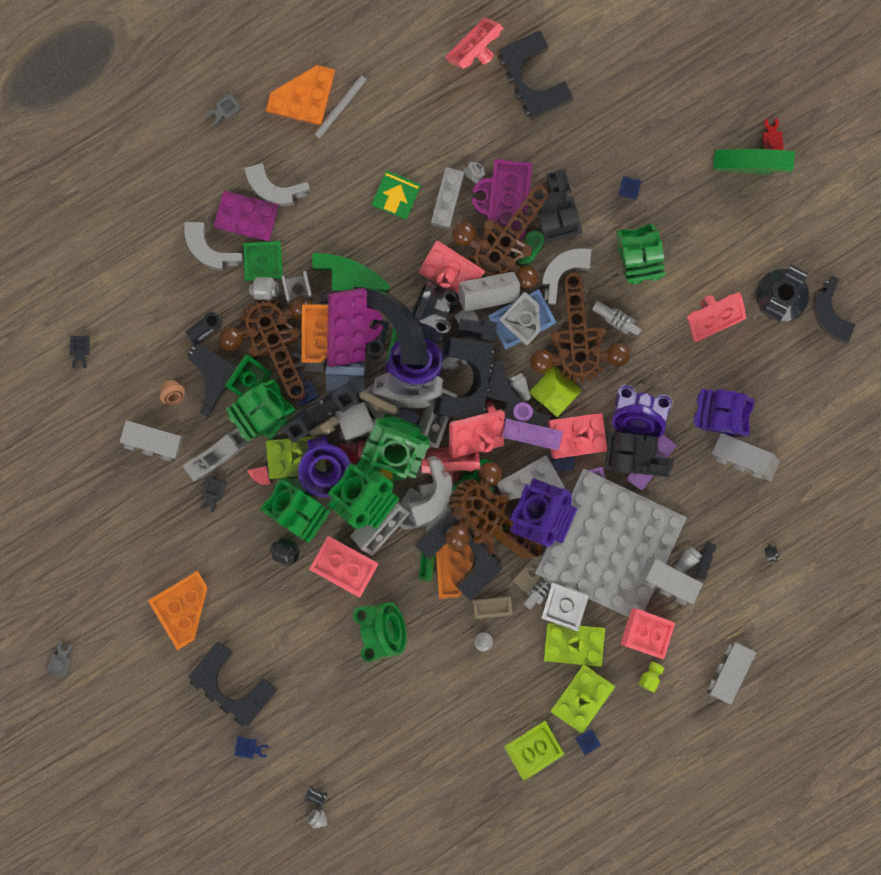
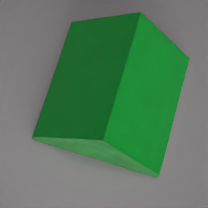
(247, 376)

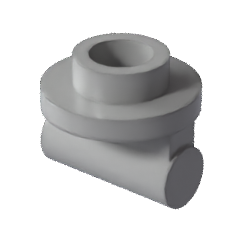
(474, 172)

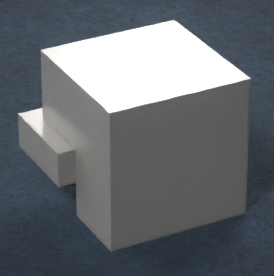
(355, 423)

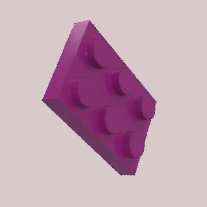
(246, 216)

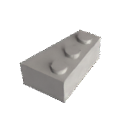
(745, 457)
(540, 469)

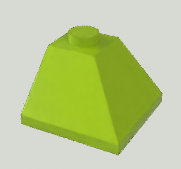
(555, 392)

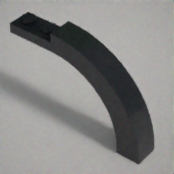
(405, 324)

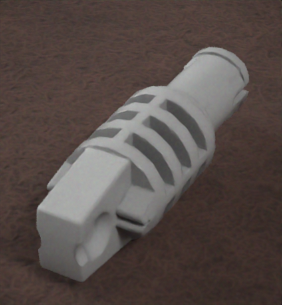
(617, 318)
(538, 593)

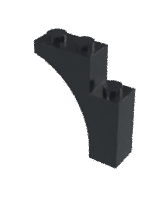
(501, 391)

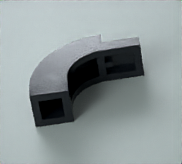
(826, 318)

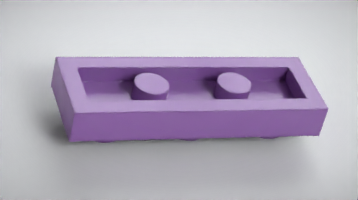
(532, 434)
(664, 449)

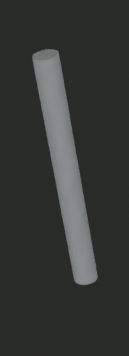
(339, 108)

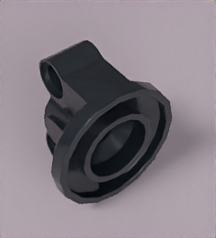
(772, 305)
(432, 310)

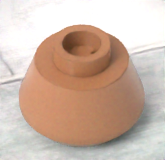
(171, 392)

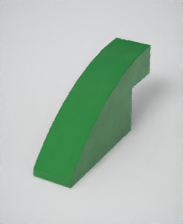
(754, 160)
(348, 273)

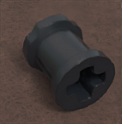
(315, 797)

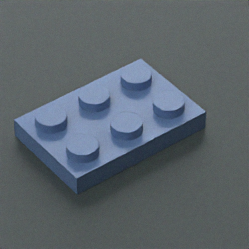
(506, 336)

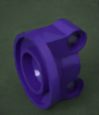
(424, 373)
(640, 412)
(316, 481)

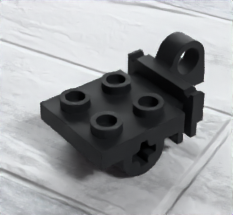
(558, 213)
(636, 455)

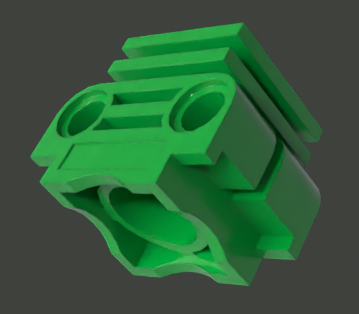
(641, 254)
(260, 410)
(402, 459)
(362, 496)
(295, 510)

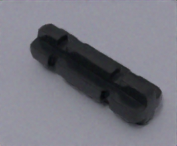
(705, 560)

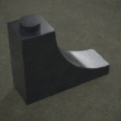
(215, 374)

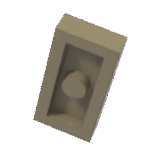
(325, 427)

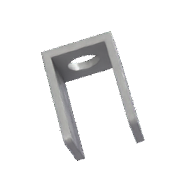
(289, 283)

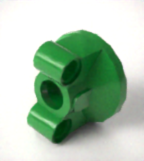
(381, 630)

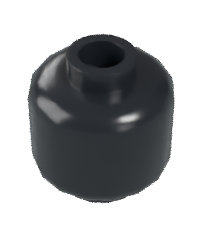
(285, 552)

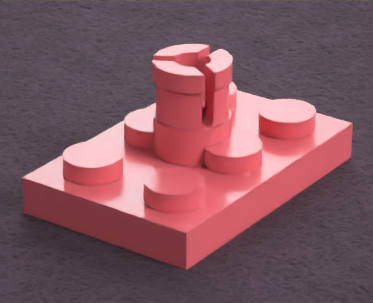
(475, 44)
(448, 268)
(716, 316)
(476, 434)
(580, 435)
(450, 465)
(343, 566)
(647, 633)

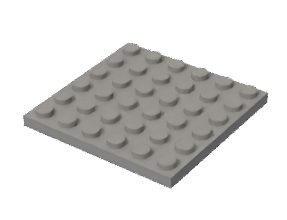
(611, 544)

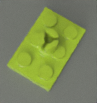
(285, 457)
(574, 646)
(582, 698)
(534, 750)

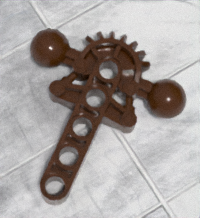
(465, 234)
(232, 338)
(543, 361)
(476, 516)

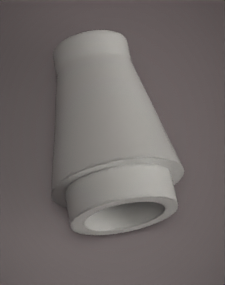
(520, 387)
(688, 559)

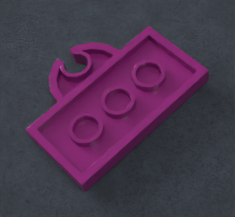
(504, 192)
(349, 327)

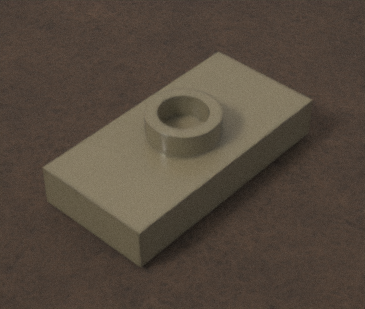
(378, 404)
(526, 578)
(492, 607)

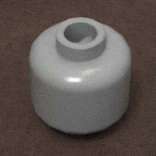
(264, 288)

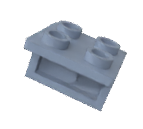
(340, 375)

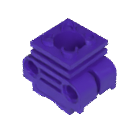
(724, 412)
(543, 513)

